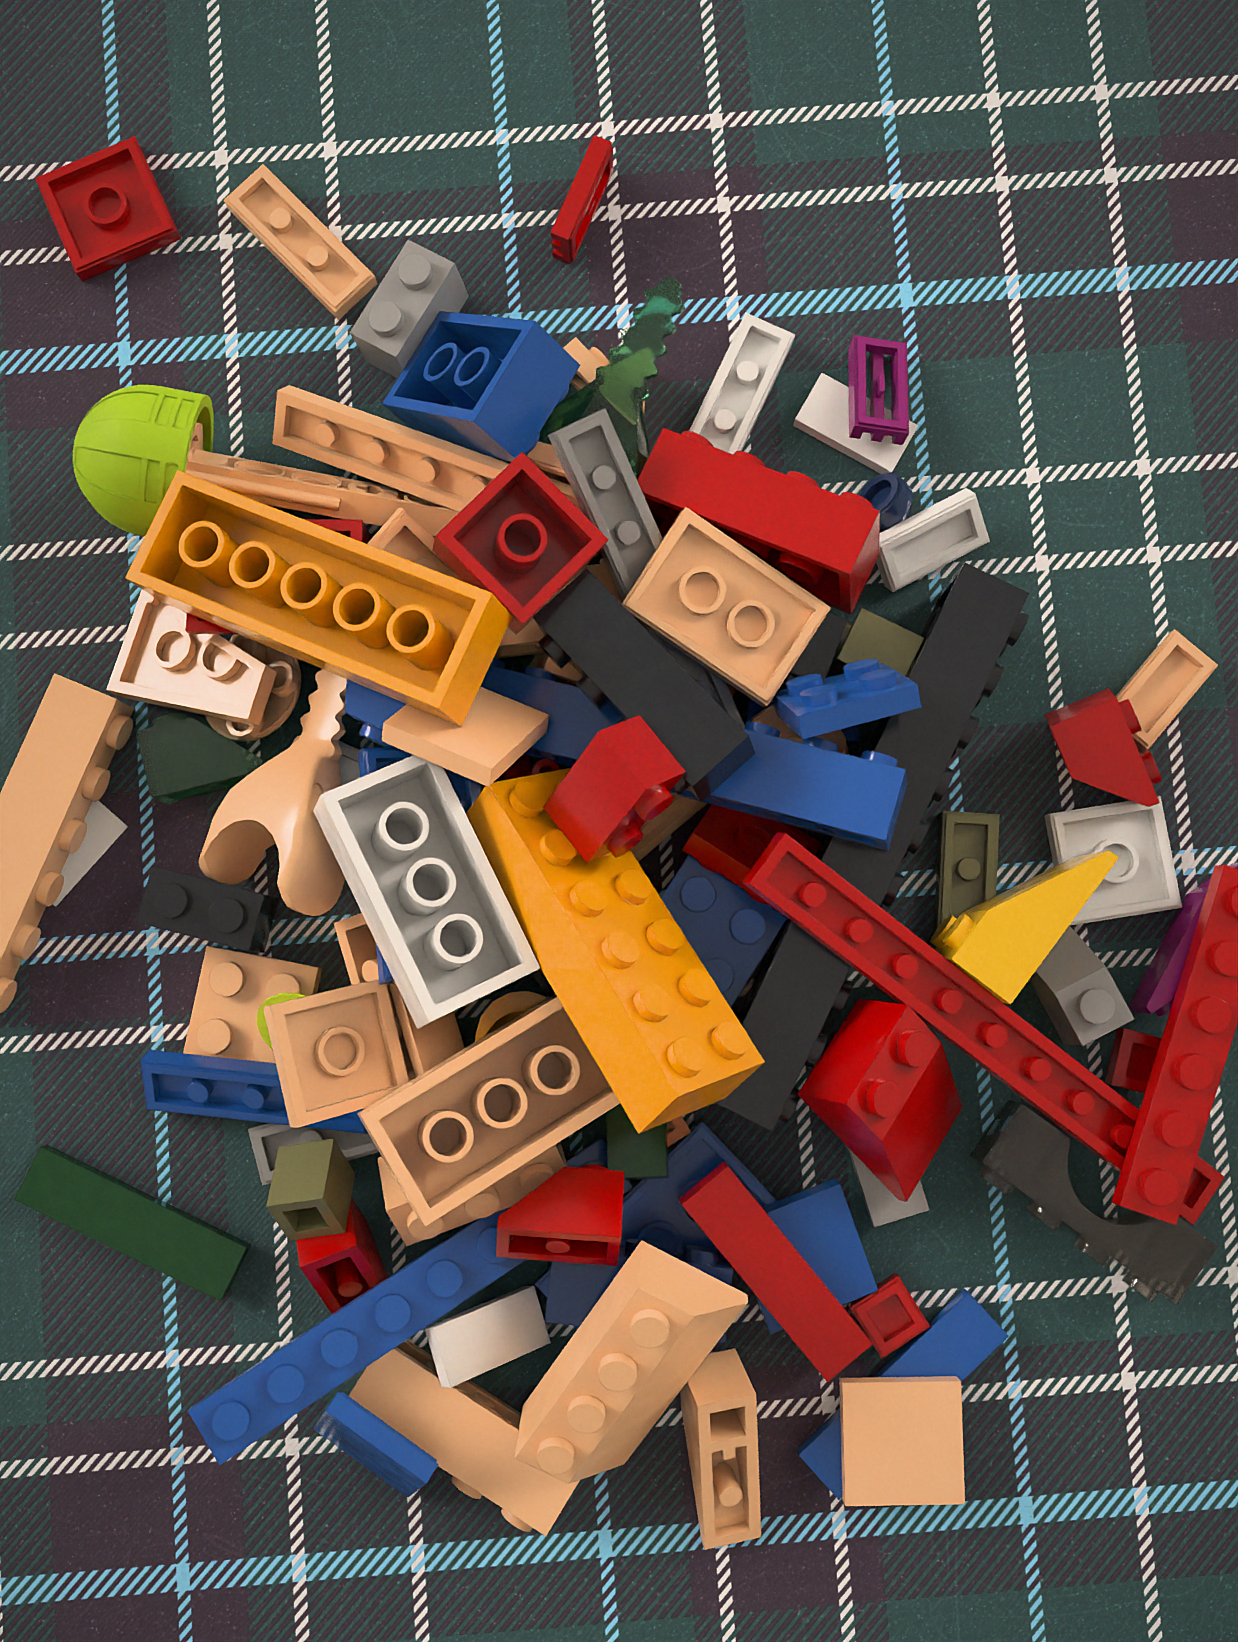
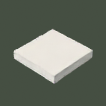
(1142, 876)

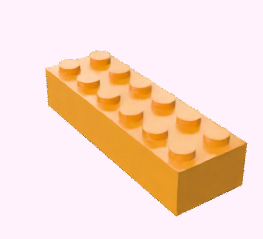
(321, 597)
(613, 960)

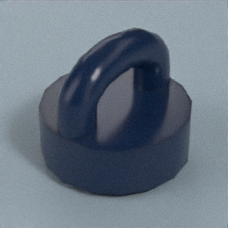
(889, 496)

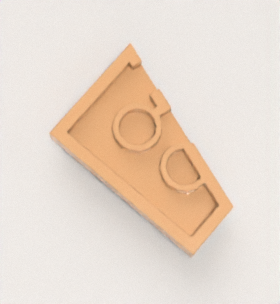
(186, 670)

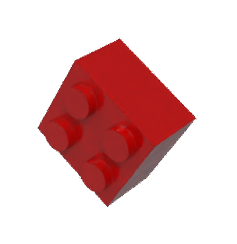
(519, 541)

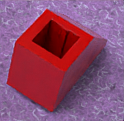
(1100, 747)

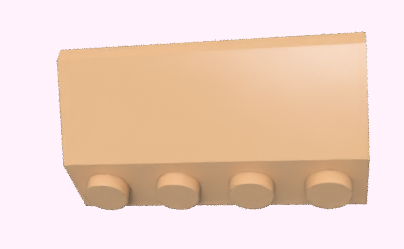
(624, 1365)

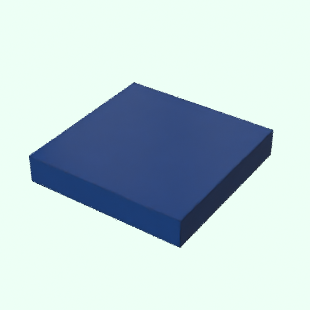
(827, 1239)
(375, 1445)

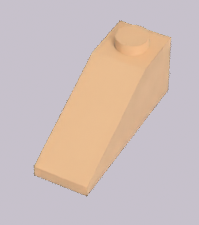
(723, 1449)

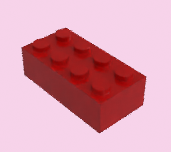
(786, 520)

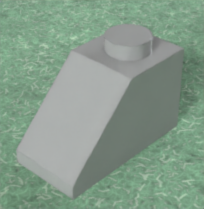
(1079, 992)

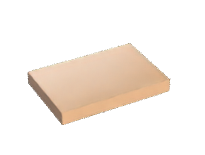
(725, 607)

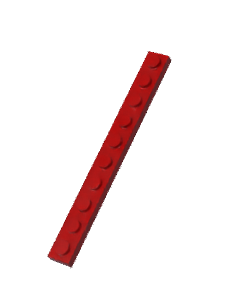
(956, 1006)

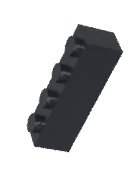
(639, 677)

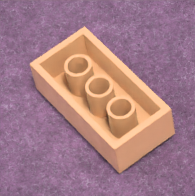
(488, 1109)

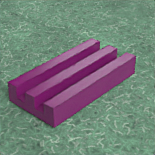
(876, 423)

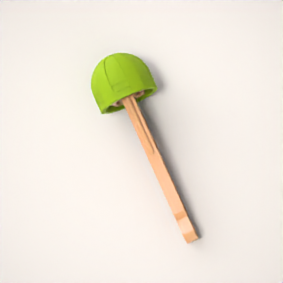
(147, 432)

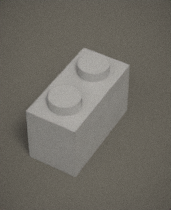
(406, 306)

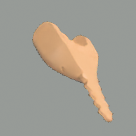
(278, 807)

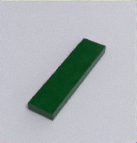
(132, 1222)

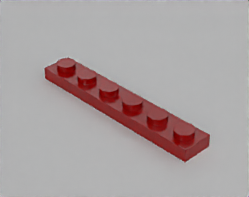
(1187, 1061)

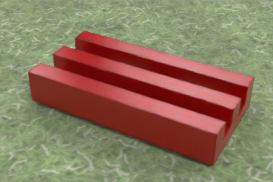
(582, 200)

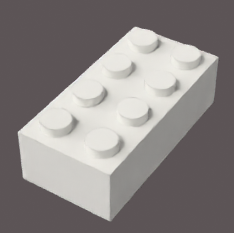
(424, 887)

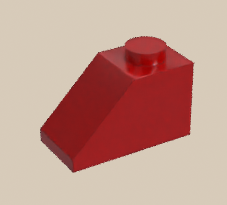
(567, 1218)
(342, 1263)

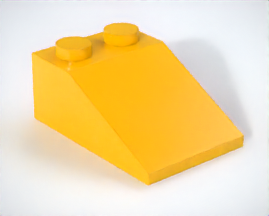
(1013, 932)

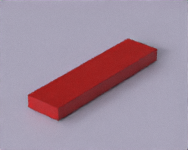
(775, 1271)

